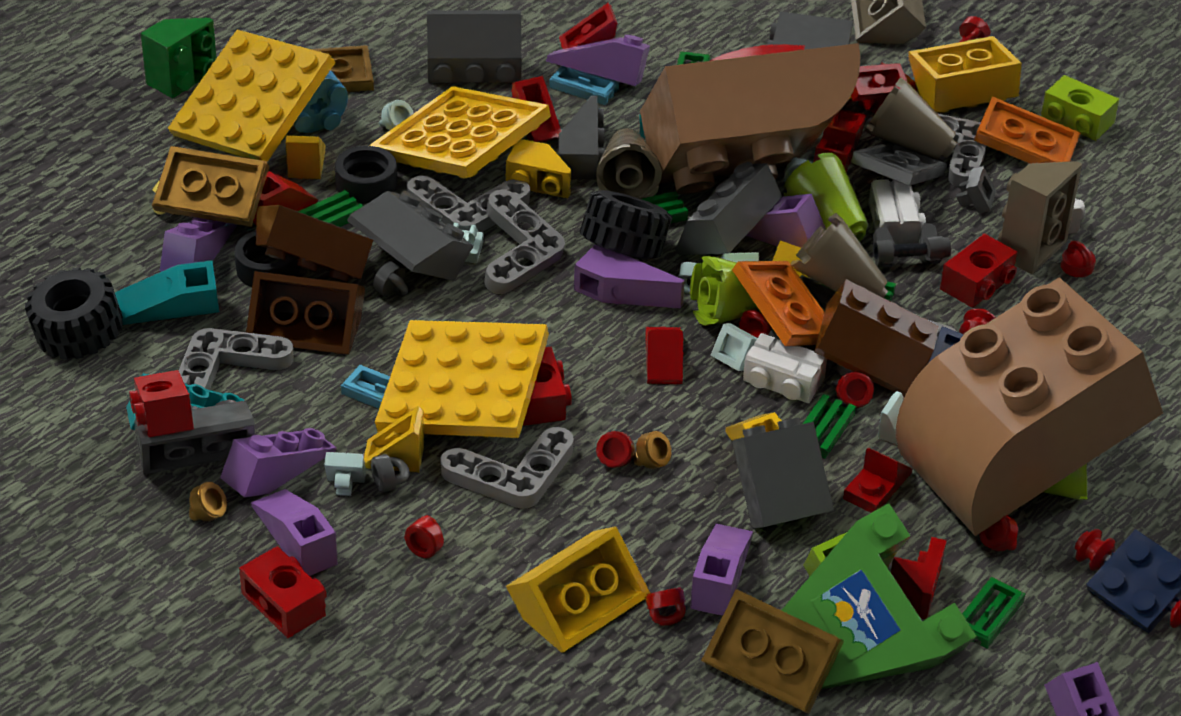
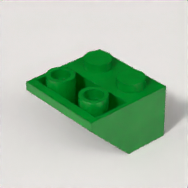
(178, 53)

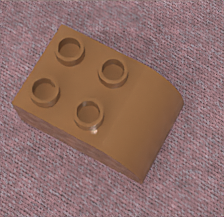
(744, 110)
(1023, 404)

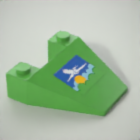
(866, 608)

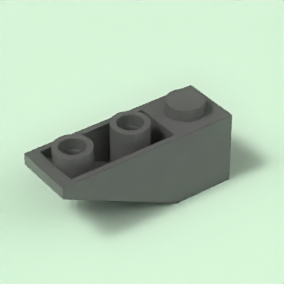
(581, 141)

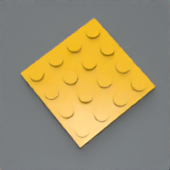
(251, 95)
(462, 131)
(465, 377)

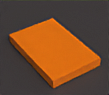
(1025, 134)
(782, 300)

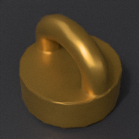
(652, 450)
(207, 502)

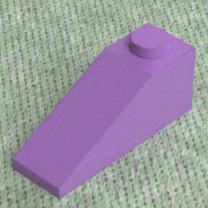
(613, 59)
(789, 220)
(1081, 693)

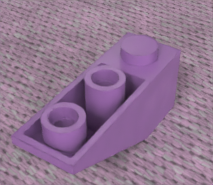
(194, 242)
(624, 280)
(268, 461)
(299, 530)
(719, 568)

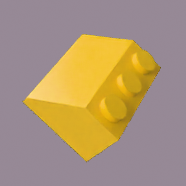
(965, 73)
(579, 589)

